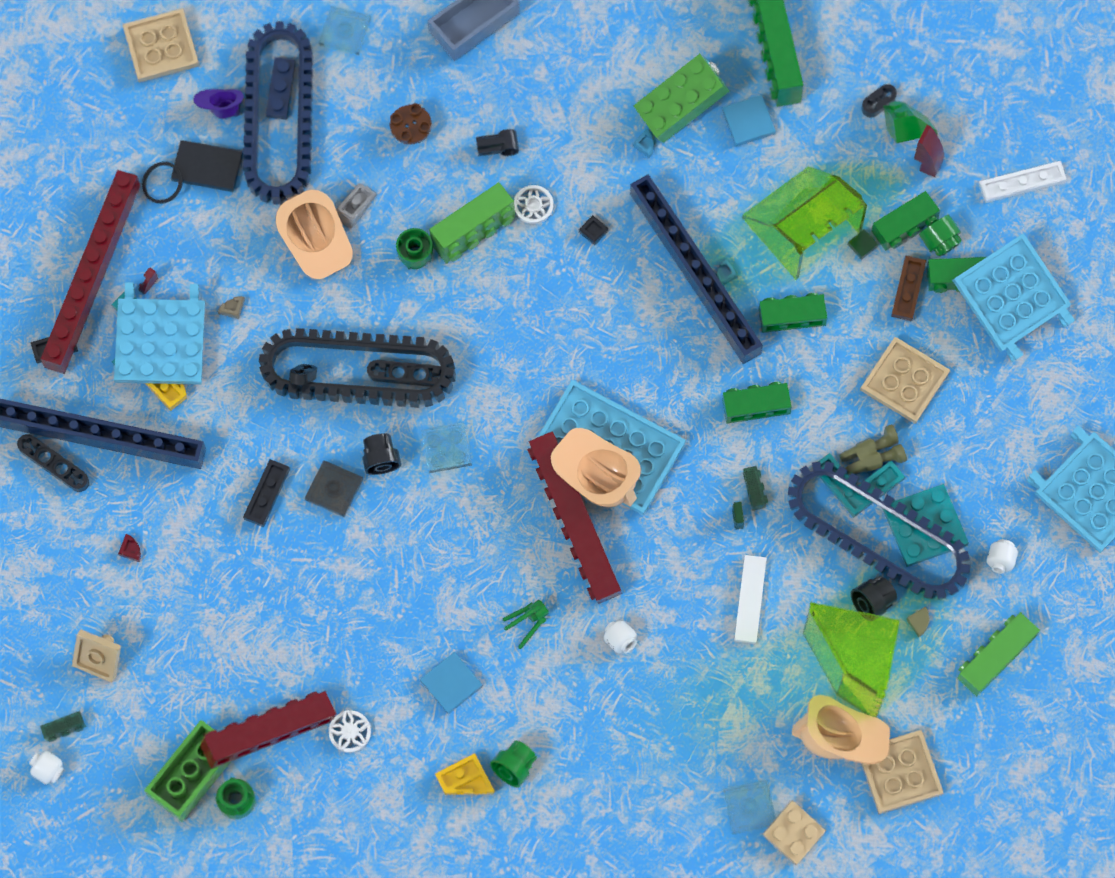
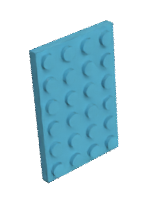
(646, 441)

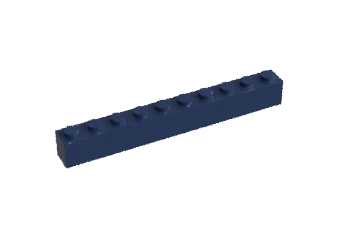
(695, 269)
(102, 434)

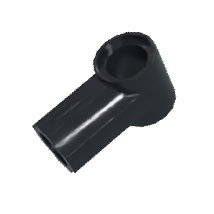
(502, 143)

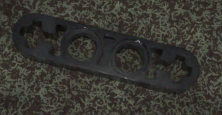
(409, 370)
(51, 465)

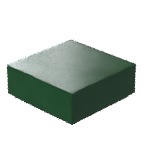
(862, 244)
(738, 517)

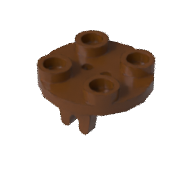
(406, 116)

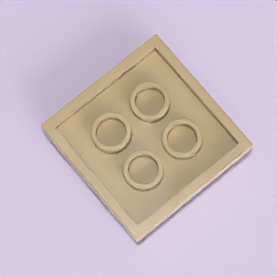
(160, 45)
(905, 380)
(904, 775)

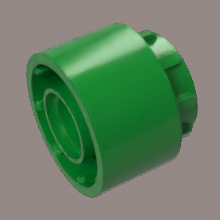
(941, 236)

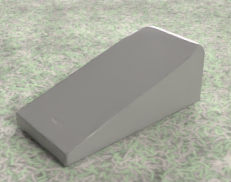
(355, 205)

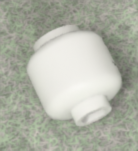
(1002, 556)
(620, 637)
(46, 767)

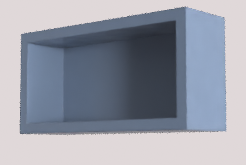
(469, 23)

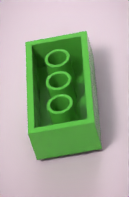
(681, 98)
(472, 223)
(184, 776)

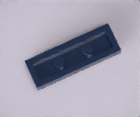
(280, 88)

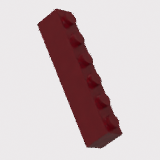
(267, 729)

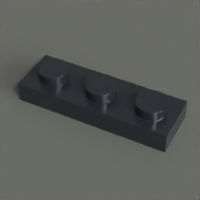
(266, 493)

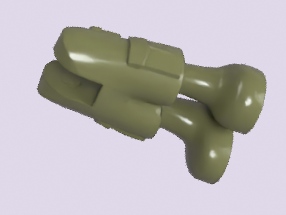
(869, 457)

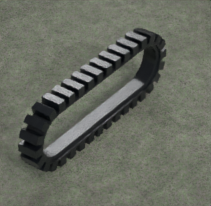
(314, 340)

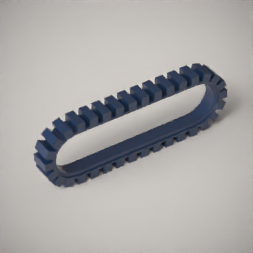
(251, 112)
(886, 504)

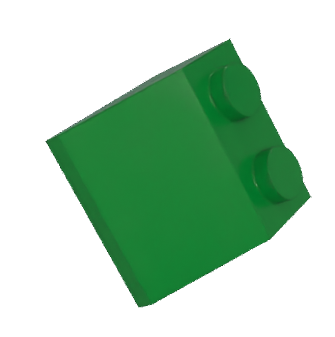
(905, 122)

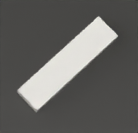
(1022, 181)
(750, 599)

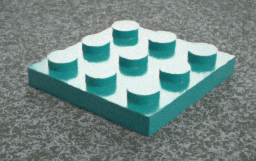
(936, 507)

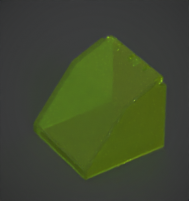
(801, 209)
(853, 653)

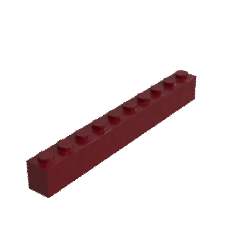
(90, 272)

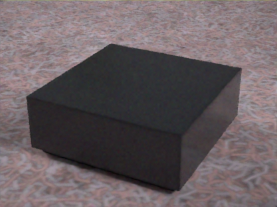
(593, 230)

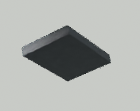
(207, 165)

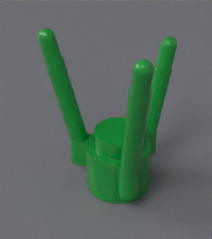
(535, 612)

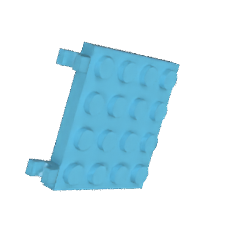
(1013, 294)
(159, 339)
(1083, 489)

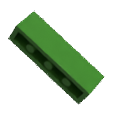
(998, 654)

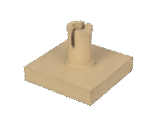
(96, 655)

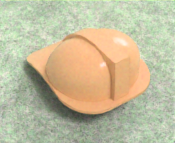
(314, 233)
(596, 468)
(841, 732)

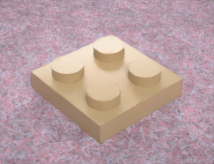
(793, 832)

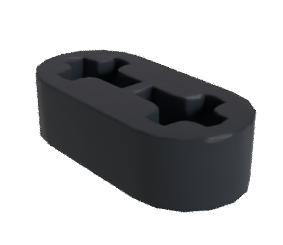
(876, 97)
(303, 374)

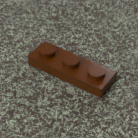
(908, 288)

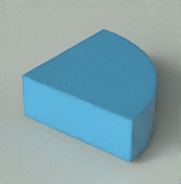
(645, 144)
(726, 272)

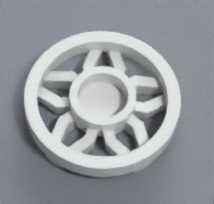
(533, 204)
(349, 731)

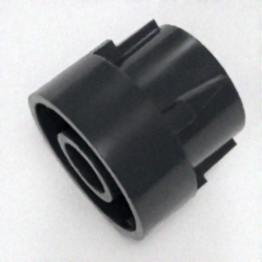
(380, 455)
(874, 596)

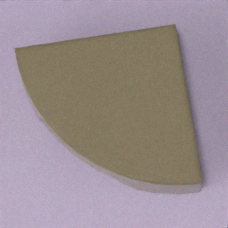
(232, 307)
(919, 621)

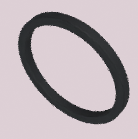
(147, 174)

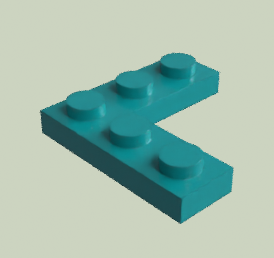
(883, 479)

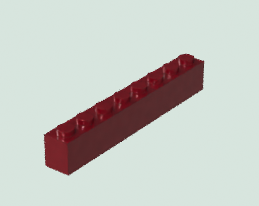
(576, 522)

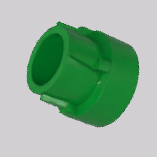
(414, 238)
(514, 763)
(232, 787)

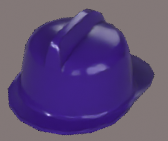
(220, 102)

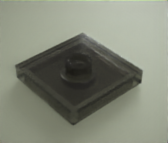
(333, 488)

